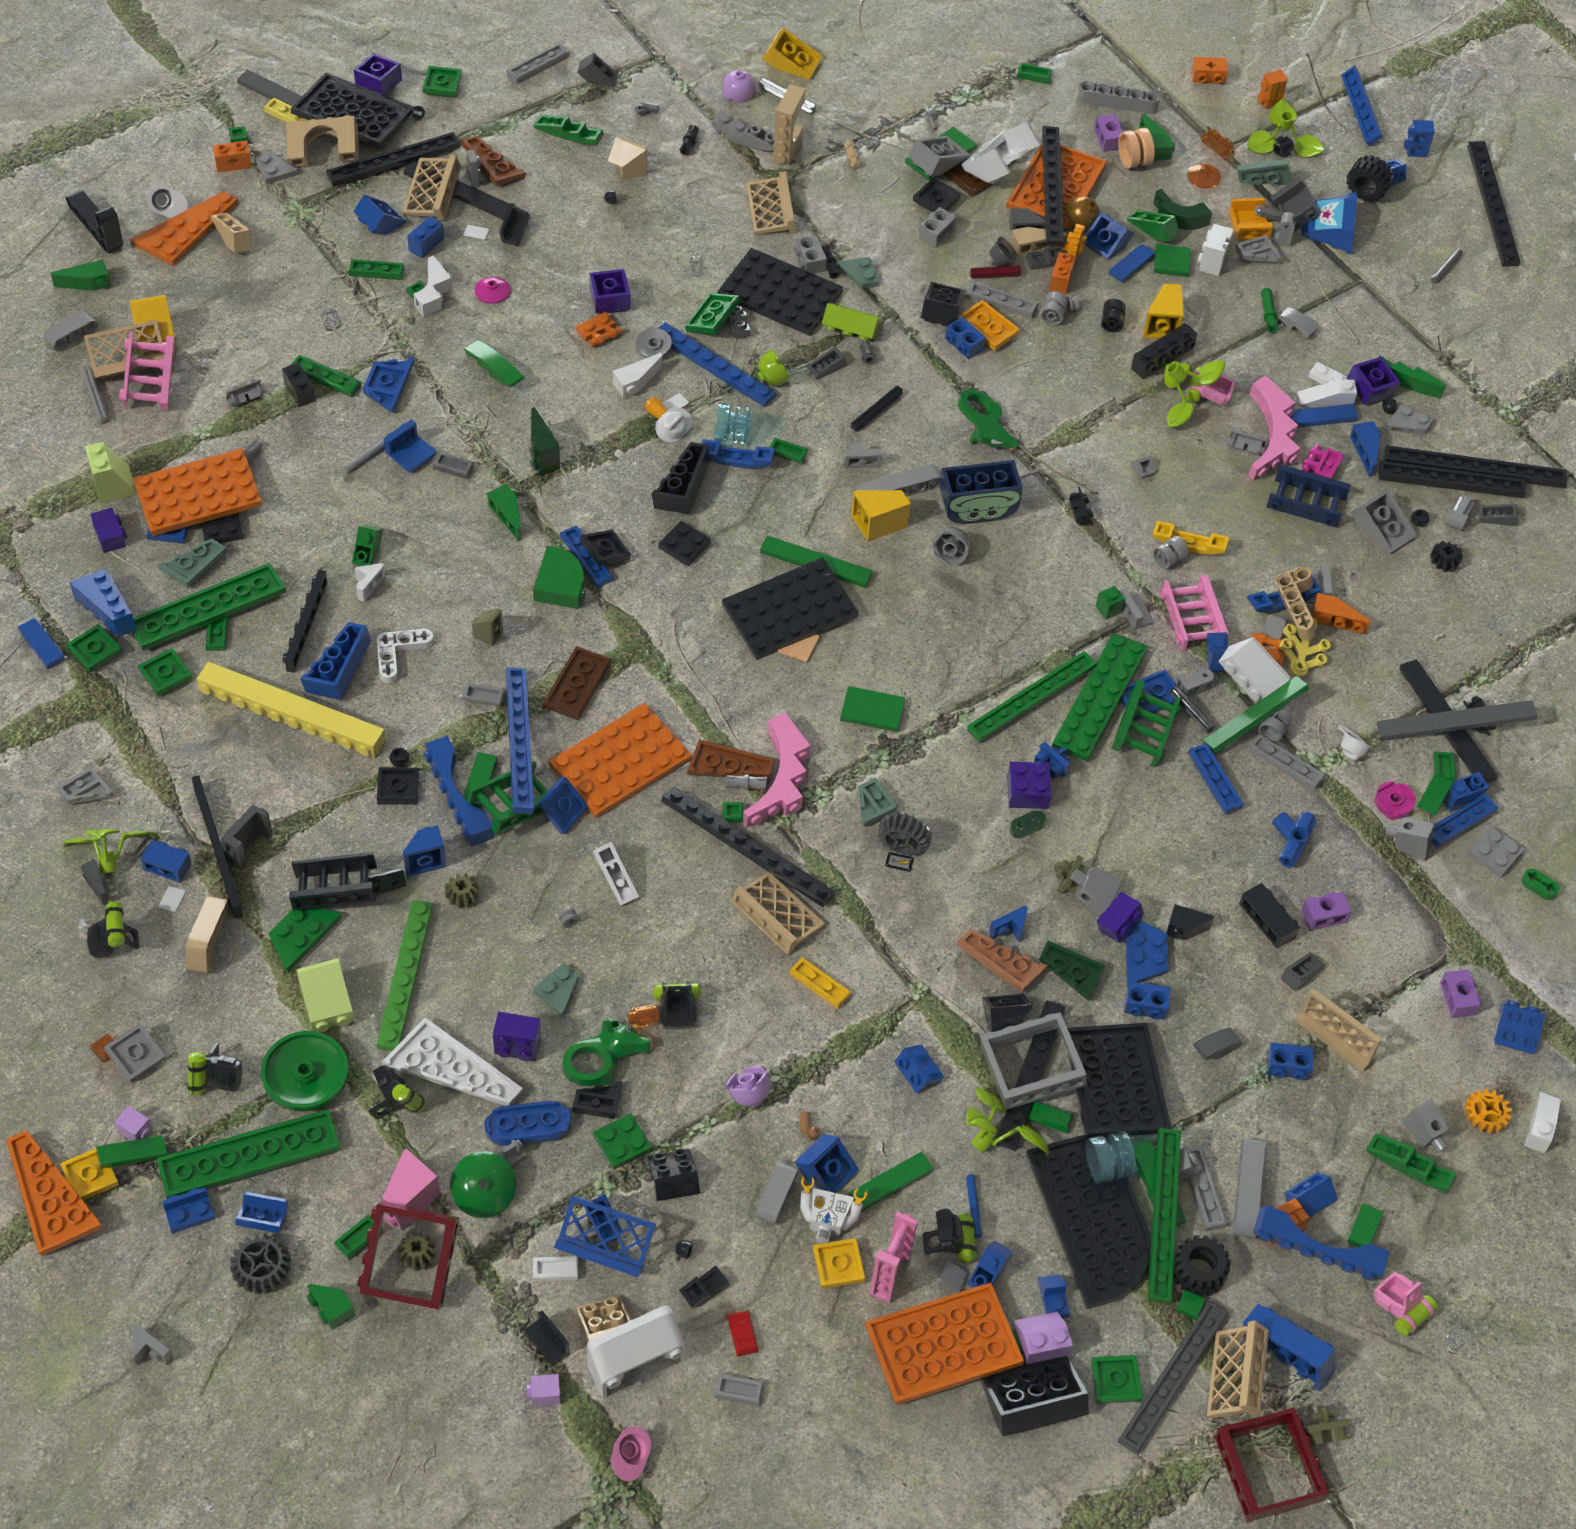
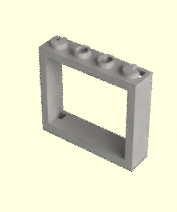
(1042, 1088)

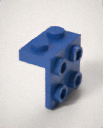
(407, 447)
(1519, 1027)

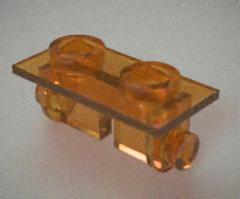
(1213, 137)

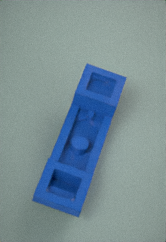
(739, 457)
(1272, 602)

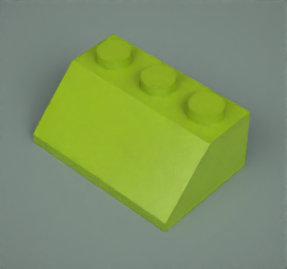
(851, 321)

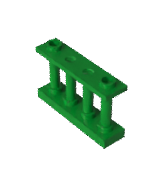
(1127, 723)
(506, 819)

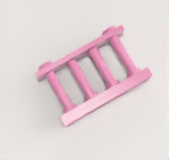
(163, 381)
(1208, 603)
(888, 1262)

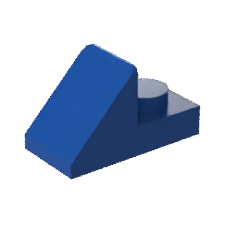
(1216, 646)
(1012, 921)
(600, 1217)
(1053, 1295)

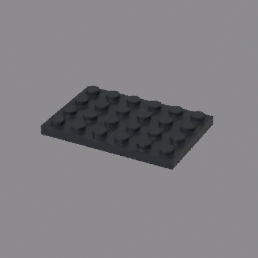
(375, 113)
(781, 291)
(789, 608)
(1121, 1081)

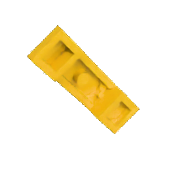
(1196, 543)

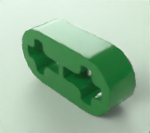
(1540, 884)

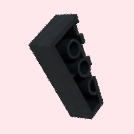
(683, 482)

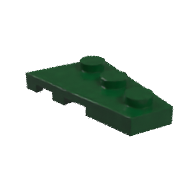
(1072, 968)

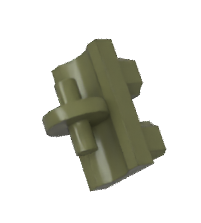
(1066, 871)
(1336, 1427)

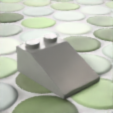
(937, 154)
(1384, 521)

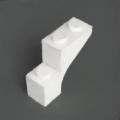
(439, 282)

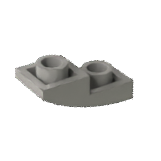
(1295, 318)

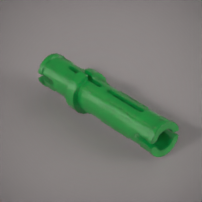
(1270, 315)

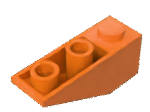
(1335, 613)

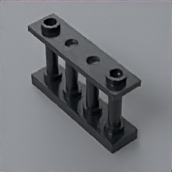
(336, 895)

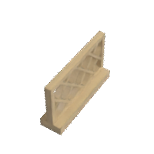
(445, 187)
(785, 206)
(118, 368)
(766, 919)
(1339, 1039)
(1251, 1370)

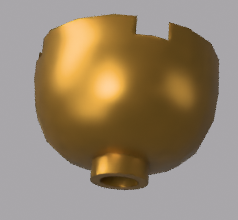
(1082, 211)

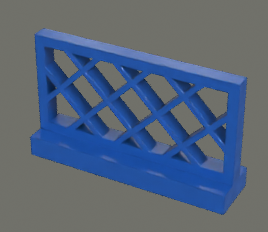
(599, 1254)

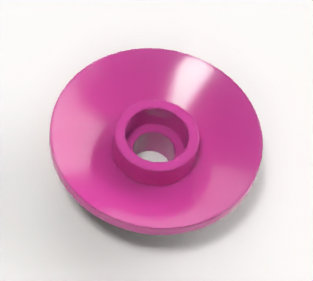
(492, 290)

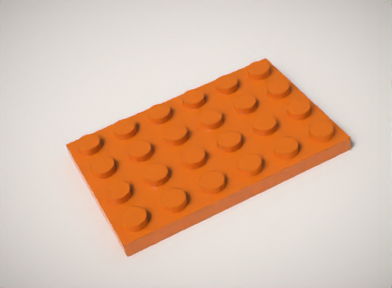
(1078, 178)
(197, 492)
(621, 759)
(943, 1343)

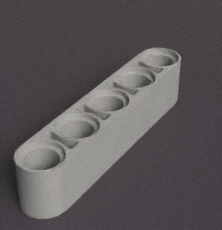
(1118, 97)
(909, 481)
(1248, 1187)

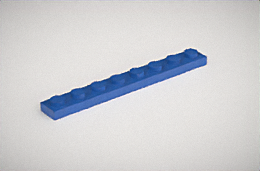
(719, 367)

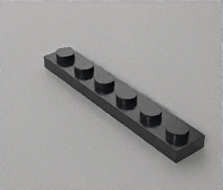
(307, 617)

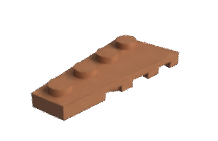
(1011, 967)

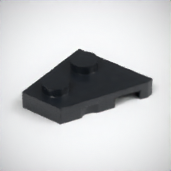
(598, 1100)

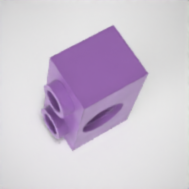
(1108, 131)
(1337, 910)
(1459, 1004)

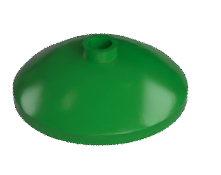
(499, 1188)

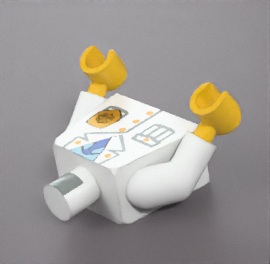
(829, 1211)

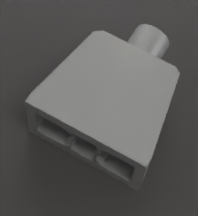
(1412, 837)
(1095, 888)
(1427, 1125)

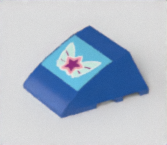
(1334, 223)

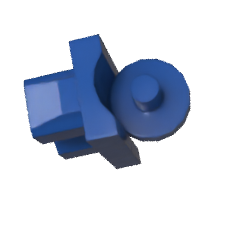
(1055, 757)

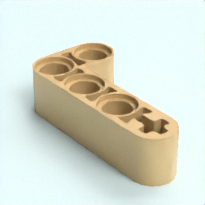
(1294, 587)
(205, 934)

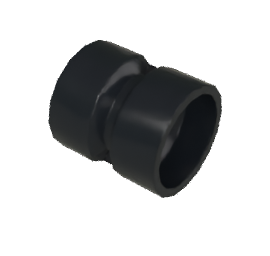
(1113, 315)

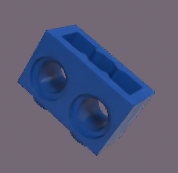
(1419, 138)
(965, 337)
(1147, 995)
(1290, 1056)

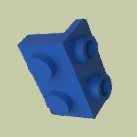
(918, 1068)
(262, 1212)

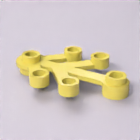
(1298, 666)

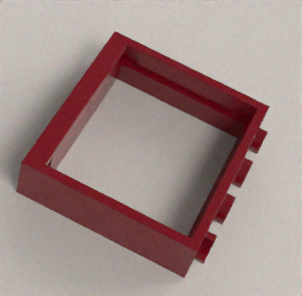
(444, 1263)
(1237, 1475)

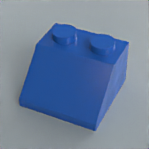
(378, 215)
(1108, 236)
(424, 852)
(827, 1164)

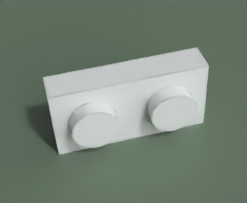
(1324, 374)

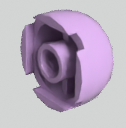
(738, 86)
(749, 1087)

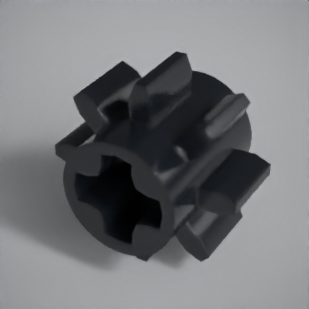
(1283, 146)

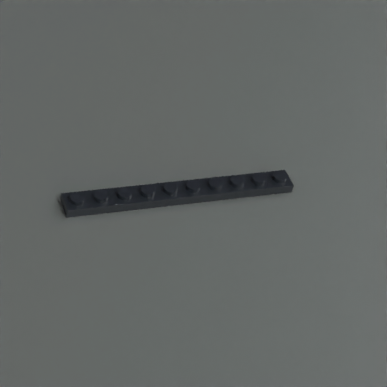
(1052, 186)
(1493, 204)
(1531, 473)
(748, 846)

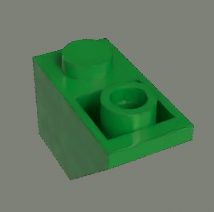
(366, 544)
(331, 1303)

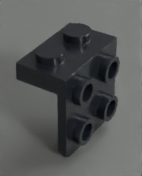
(674, 1174)

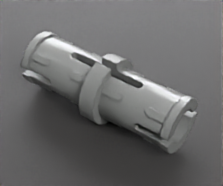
(746, 782)

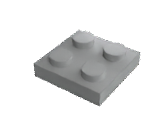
(1496, 852)
(134, 1052)

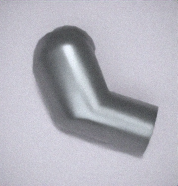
(645, 107)

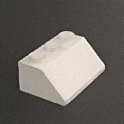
(1253, 668)

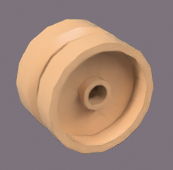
(1136, 148)

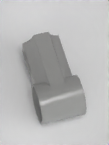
(1459, 515)

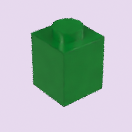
(1110, 602)

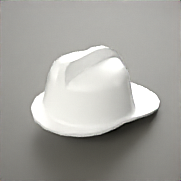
(166, 201)
(673, 424)
(1352, 744)

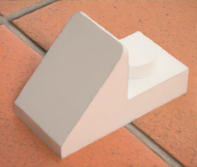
(369, 578)

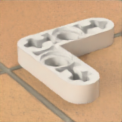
(391, 648)

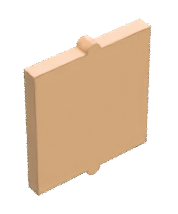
(801, 650)

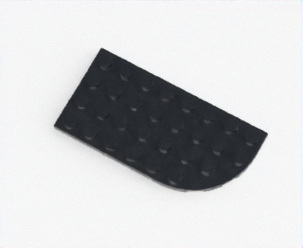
(1095, 1222)

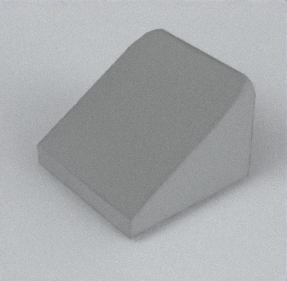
(1144, 466)
(1274, 627)
(952, 1277)

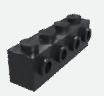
(1164, 350)

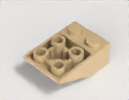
(602, 1316)

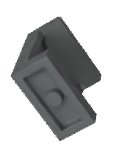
(1298, 200)
(243, 833)

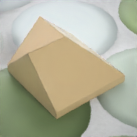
(629, 158)

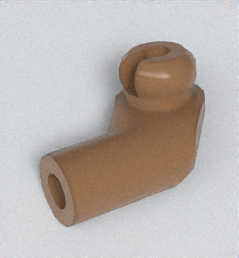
(806, 1128)

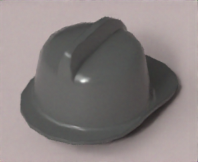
(1002, 253)

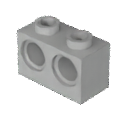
(937, 227)
(810, 254)

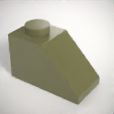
(488, 626)

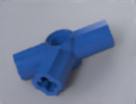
(1291, 832)

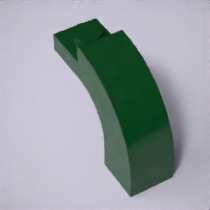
(1186, 216)

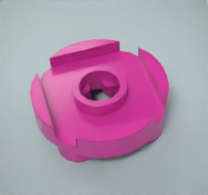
(1392, 809)

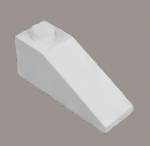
(635, 376)
(1328, 394)
(615, 873)
(1543, 1123)

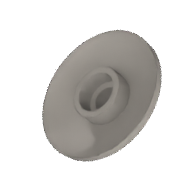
(653, 337)

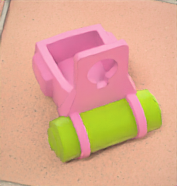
(1217, 392)
(1405, 1302)

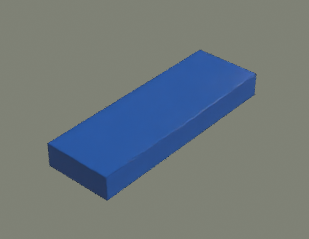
(1131, 263)
(41, 643)

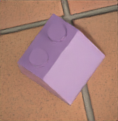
(1043, 1337)

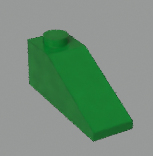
(1162, 142)
(1156, 225)
(84, 277)
(504, 504)

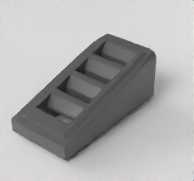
(823, 359)
(1509, 520)
(93, 877)
(1296, 976)

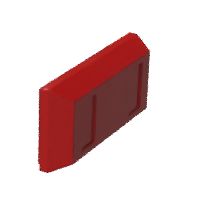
(742, 1333)

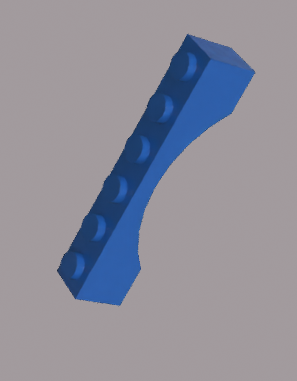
(474, 822)
(1278, 1227)

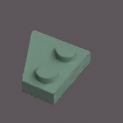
(860, 271)
(874, 802)
(557, 988)

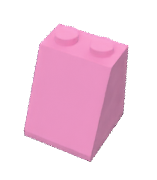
(410, 1186)

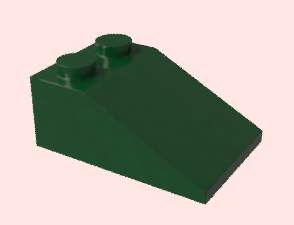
(544, 446)

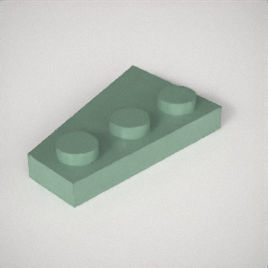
(1270, 172)
(193, 564)

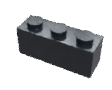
(1269, 915)

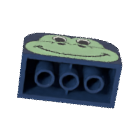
(980, 491)

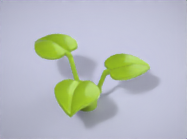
(1284, 116)
(1177, 373)
(106, 858)
(988, 1131)

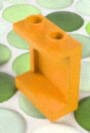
(1245, 222)

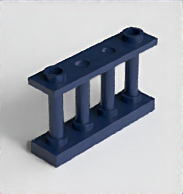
(1312, 482)

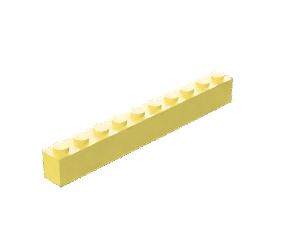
(291, 709)

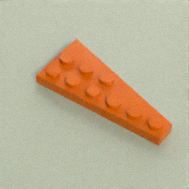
(180, 233)
(52, 1204)

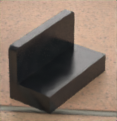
(514, 226)
(547, 1339)

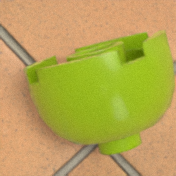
(772, 370)

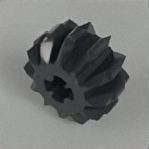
(1446, 556)

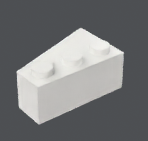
(1215, 249)

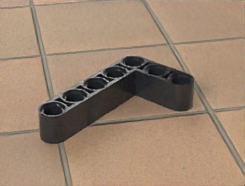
(100, 223)

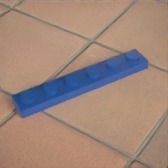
(1362, 105)

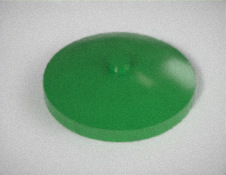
(304, 1071)

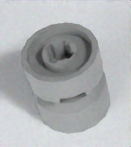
(1054, 308)
(1170, 552)
(1275, 725)

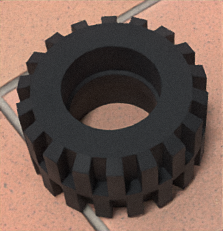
(1370, 178)
(1207, 1251)

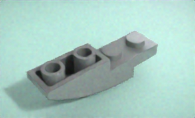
(740, 133)

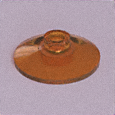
(1204, 175)

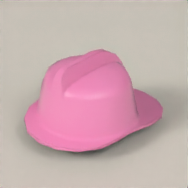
(631, 1453)

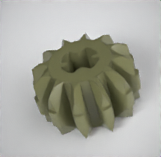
(462, 890)
(417, 1258)

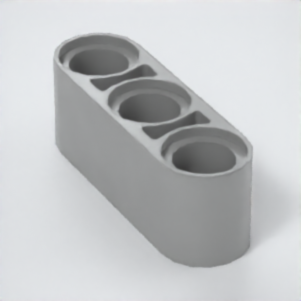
(70, 330)
(776, 1192)

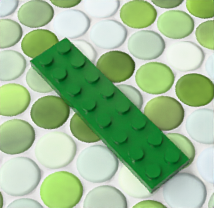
(207, 606)
(1100, 696)
(248, 1153)

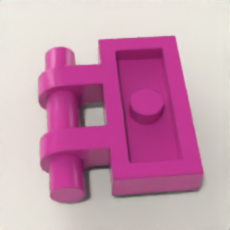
(1328, 462)

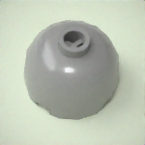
(951, 545)

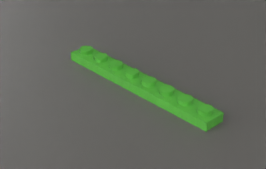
(404, 975)

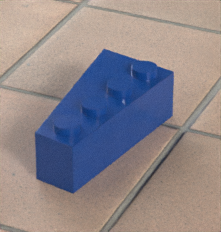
(104, 600)
(338, 664)
(1296, 1346)

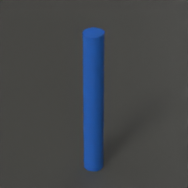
(973, 1202)

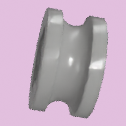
(1073, 303)
(569, 917)

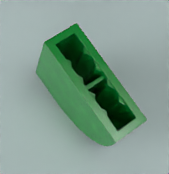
(559, 579)

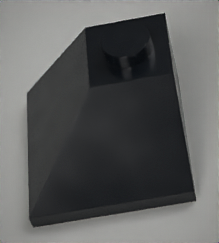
(1005, 1010)

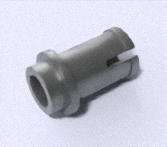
(867, 354)

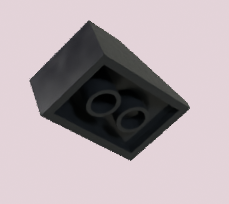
(942, 304)

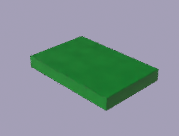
(712, 313)
(872, 709)

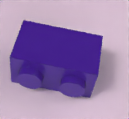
(108, 531)
(1120, 917)

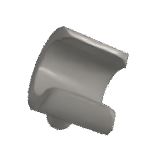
(930, 114)

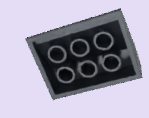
(1035, 1395)

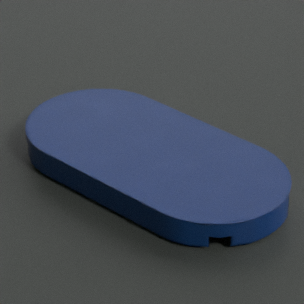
(528, 1122)

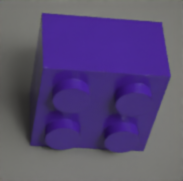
(378, 73)
(610, 291)
(1373, 380)
(1029, 785)
(517, 1036)

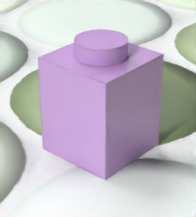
(133, 1124)
(544, 1390)

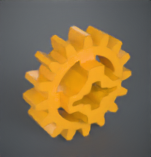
(1076, 241)
(1487, 1111)

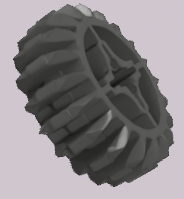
(904, 834)
(273, 1272)

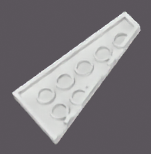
(445, 1061)

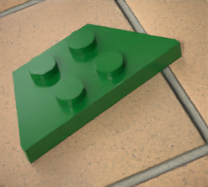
(300, 933)

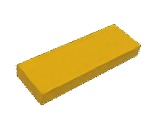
(820, 983)

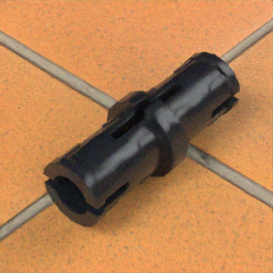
(689, 140)
(831, 263)

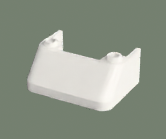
(992, 158)
(632, 1346)

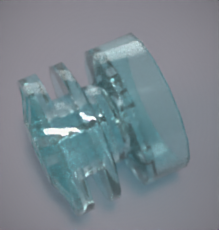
(732, 423)
(1110, 1157)

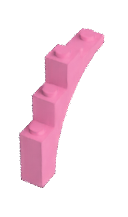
(1277, 411)
(783, 793)

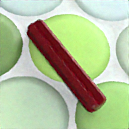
(1001, 271)

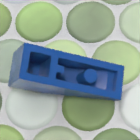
(1366, 441)

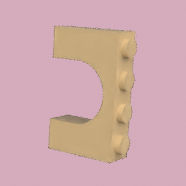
(303, 132)
(787, 134)

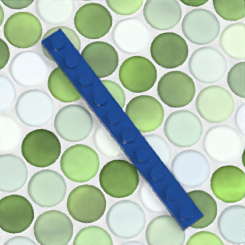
(519, 741)

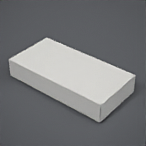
(555, 1268)

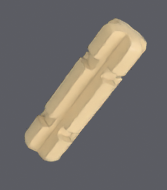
(852, 154)

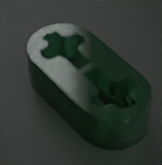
(1028, 826)

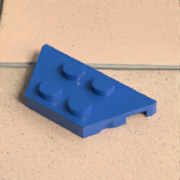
(387, 381)
(1146, 953)

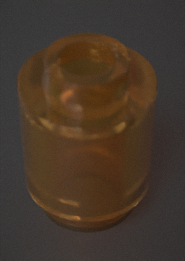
(643, 1015)

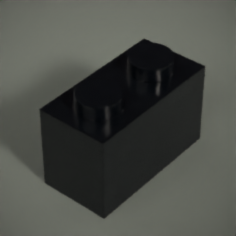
(298, 384)

